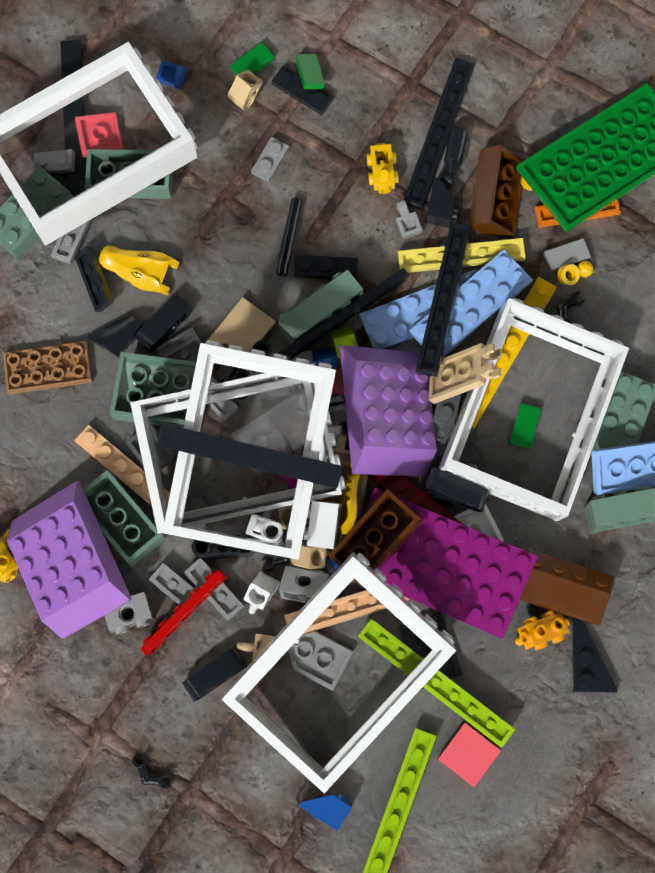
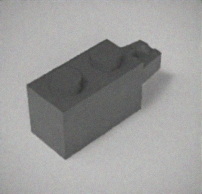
(445, 418)

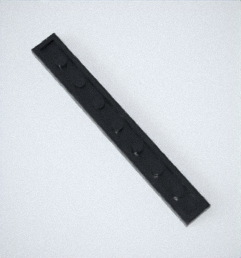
(71, 62)
(438, 133)
(444, 300)
(345, 315)
(249, 455)

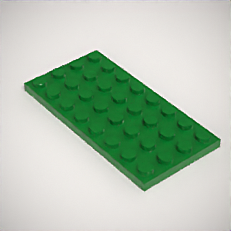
(596, 160)

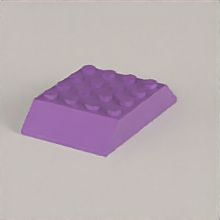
(387, 412)
(66, 562)

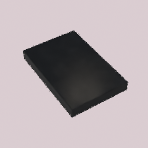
(451, 667)

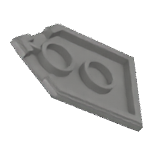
(319, 658)

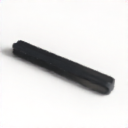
(289, 237)

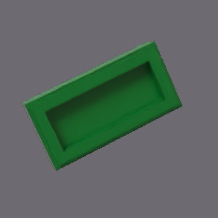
(253, 60)
(310, 71)
(525, 426)

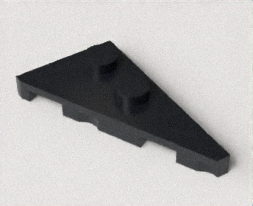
(587, 665)

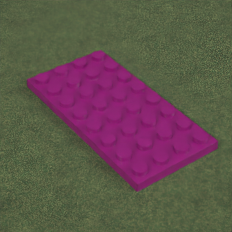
(459, 571)

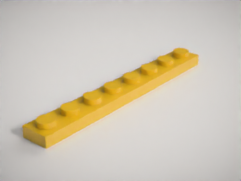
(515, 339)

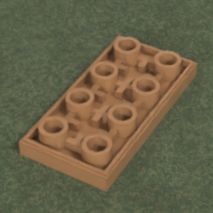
(47, 367)

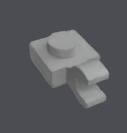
(407, 222)

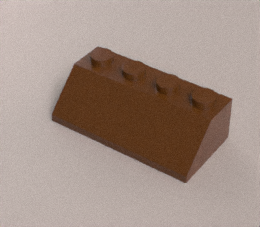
(497, 193)
(568, 588)

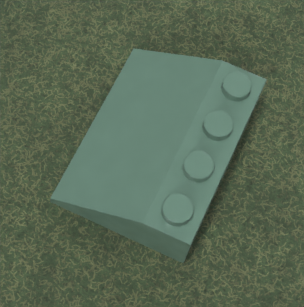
(149, 377)

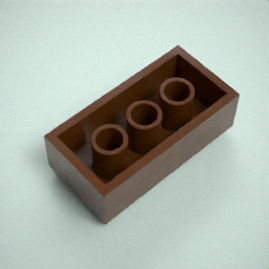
(379, 532)

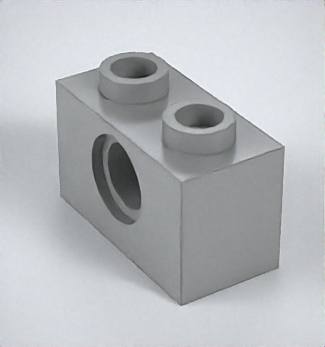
(294, 577)
(141, 618)

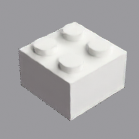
(323, 524)

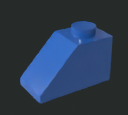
(328, 809)

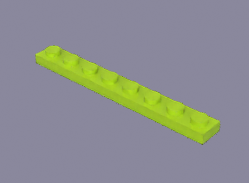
(438, 685)
(400, 802)

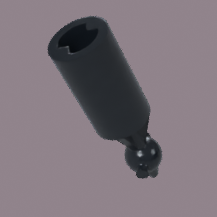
(454, 155)

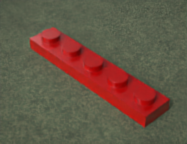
(183, 611)

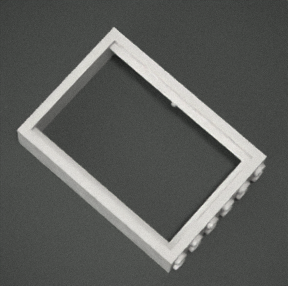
(122, 183)
(571, 337)
(256, 361)
(219, 392)
(392, 598)

